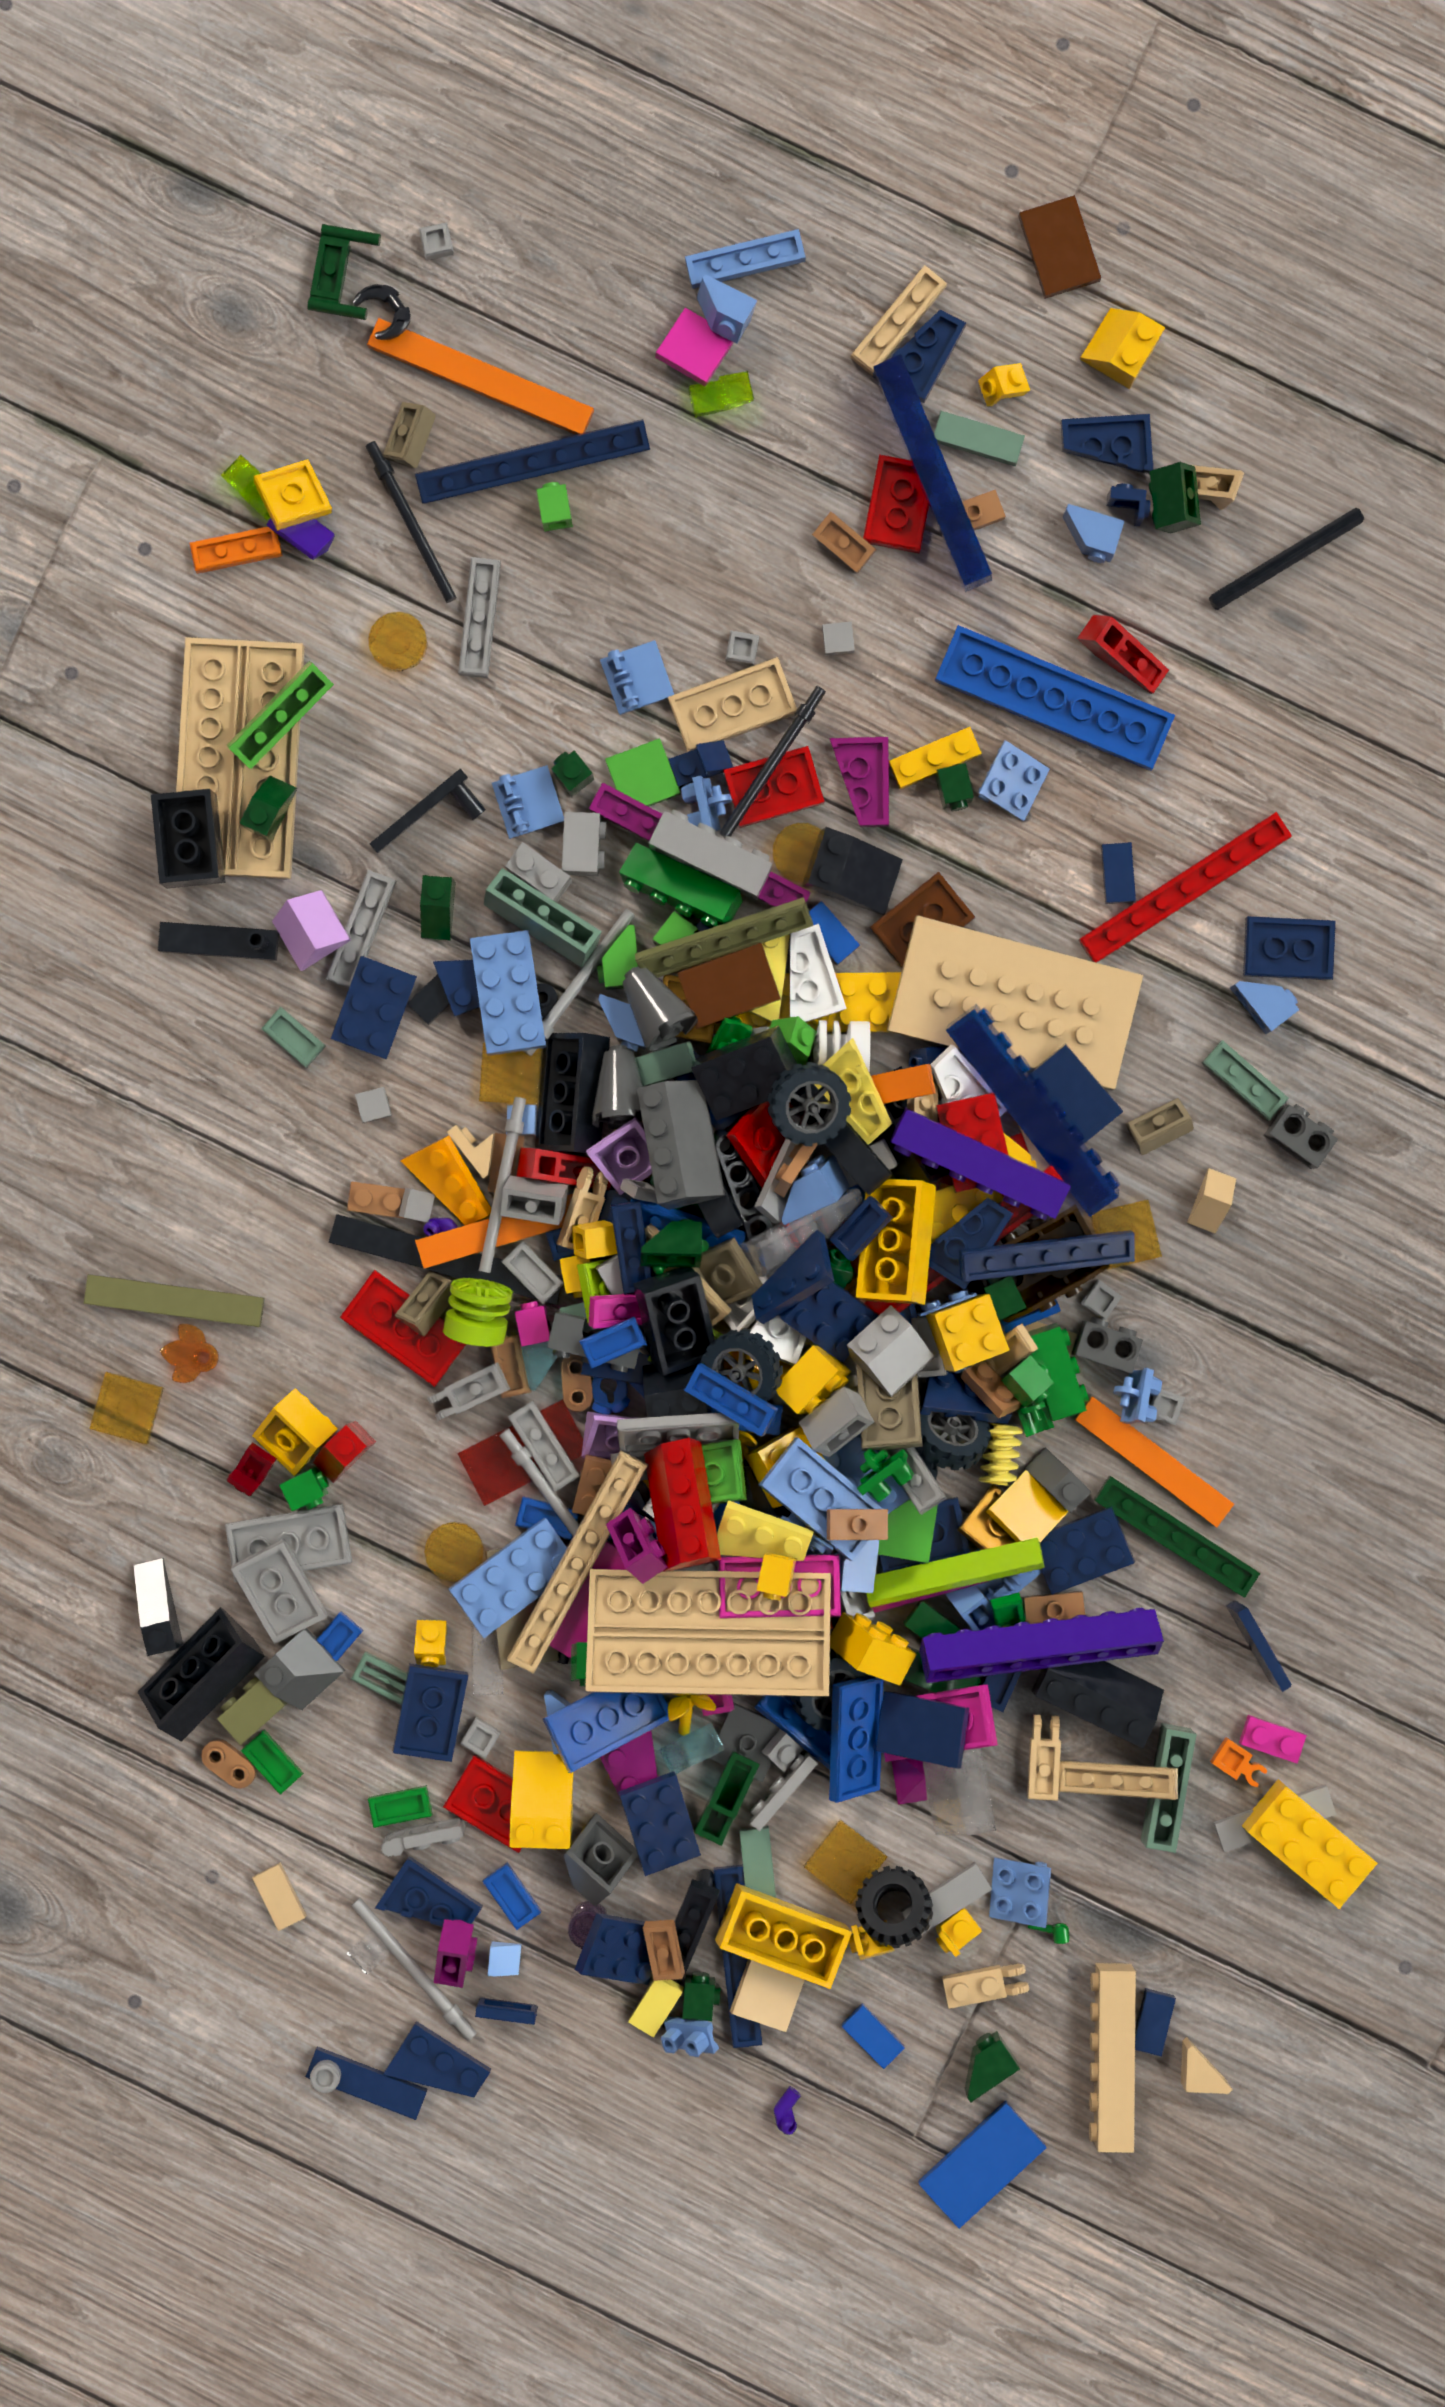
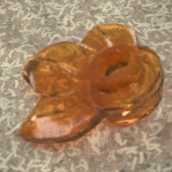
(186, 1353)

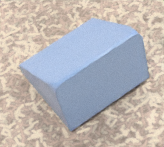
(528, 1118)
(504, 1959)

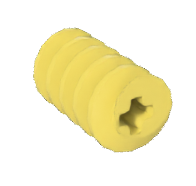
(1001, 1454)

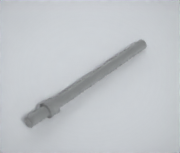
(583, 975)
(513, 1127)
(522, 1457)
(452, 2013)

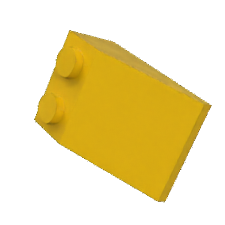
(541, 1801)

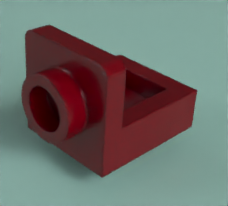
(251, 1469)

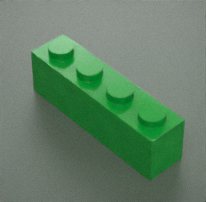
(680, 886)

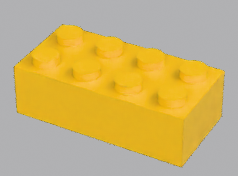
(898, 1258)
(1309, 1844)
(783, 1936)

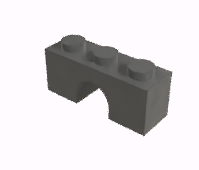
(565, 1338)

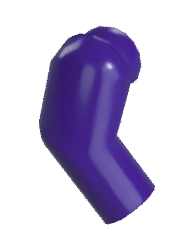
(438, 1225)
(783, 2111)

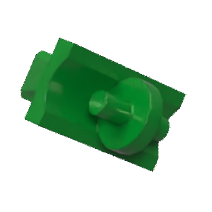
(729, 1032)
(1035, 1418)
(874, 1480)

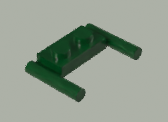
(331, 270)

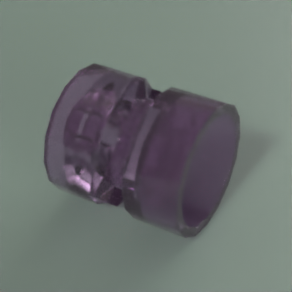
(582, 1920)

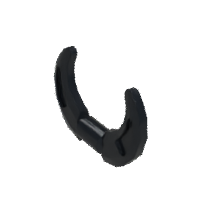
(387, 294)

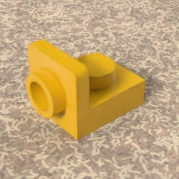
(957, 1931)

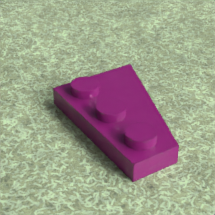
(866, 777)
(631, 1762)

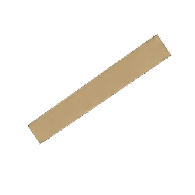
(576, 1562)

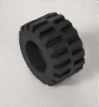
(876, 1888)

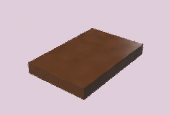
(1059, 247)
(931, 900)
(729, 985)

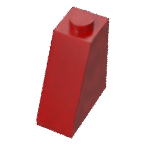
(343, 1450)

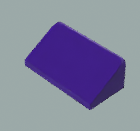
(308, 537)

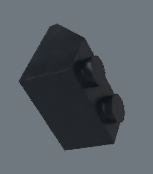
(666, 1393)

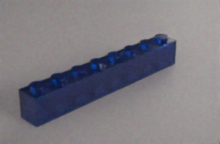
(932, 473)
(1033, 1109)

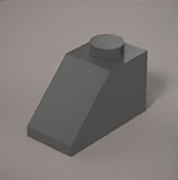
(1058, 1480)

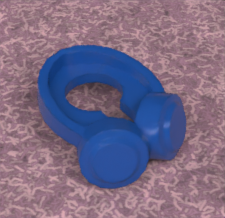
(601, 1402)

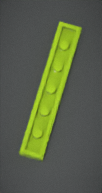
(956, 1572)

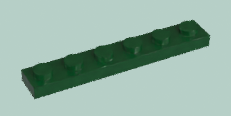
(1177, 1536)

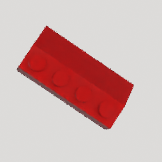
(682, 1504)

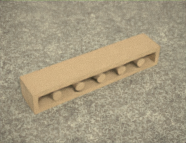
(1114, 2057)

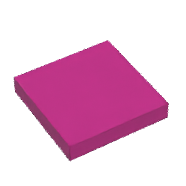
(693, 347)

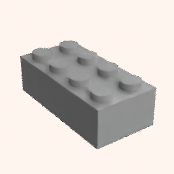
(710, 854)

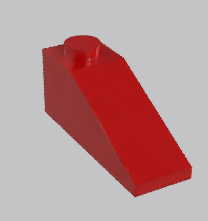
(1122, 652)
(554, 1166)

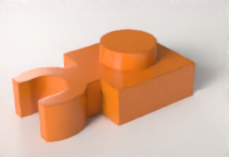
(1235, 1760)

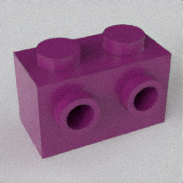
(636, 1545)
(455, 1953)

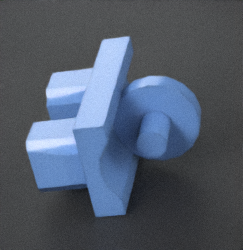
(709, 801)
(1136, 1394)
(689, 2035)

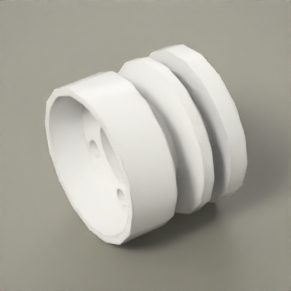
(828, 1044)

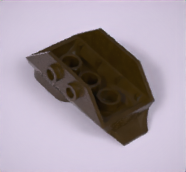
(1041, 1289)

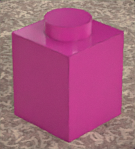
(532, 1323)

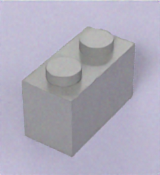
(582, 844)
(538, 872)
(534, 1200)
(836, 1421)

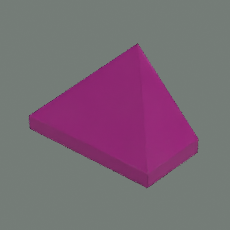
(909, 1781)

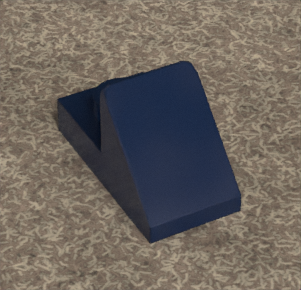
(705, 760)

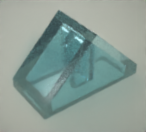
(537, 1362)
(691, 1749)

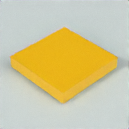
(292, 494)
(1026, 1509)

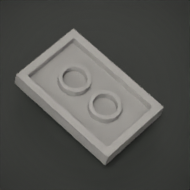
(279, 1591)

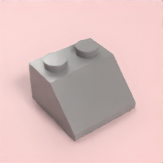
(890, 1351)

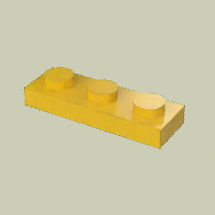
(937, 755)

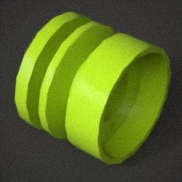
(477, 1312)

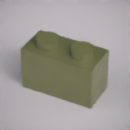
(250, 1711)

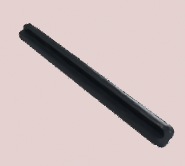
(1286, 558)

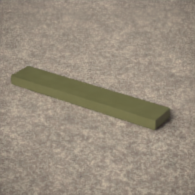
(726, 938)
(174, 1300)

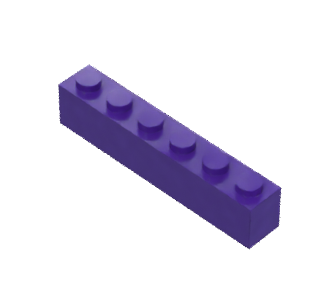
(979, 1163)

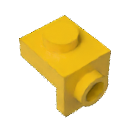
(1003, 383)
(430, 1642)
(865, 1945)

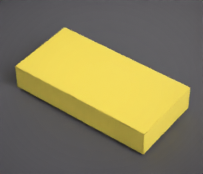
(655, 2006)

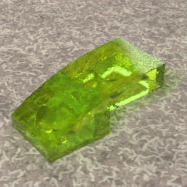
(721, 395)
(240, 478)

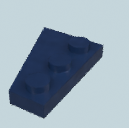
(930, 350)
(1111, 440)
(975, 1230)
(795, 1280)
(953, 1397)
(436, 2063)

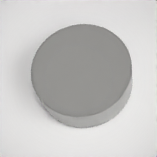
(325, 2076)

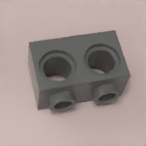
(1297, 1143)
(1105, 1352)

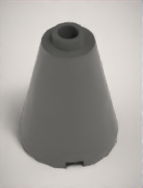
(656, 1009)
(617, 1089)

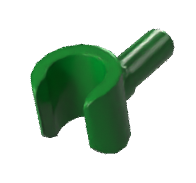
(1059, 1930)

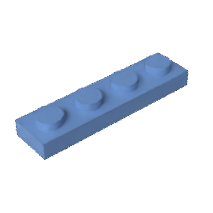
(746, 258)

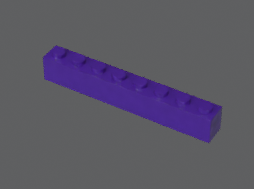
(1040, 1645)

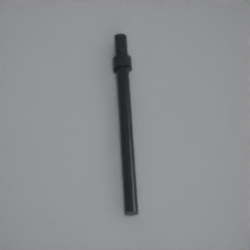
(385, 472)
(803, 715)

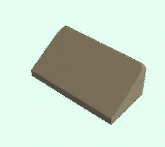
(409, 434)
(1160, 1126)
(425, 1303)

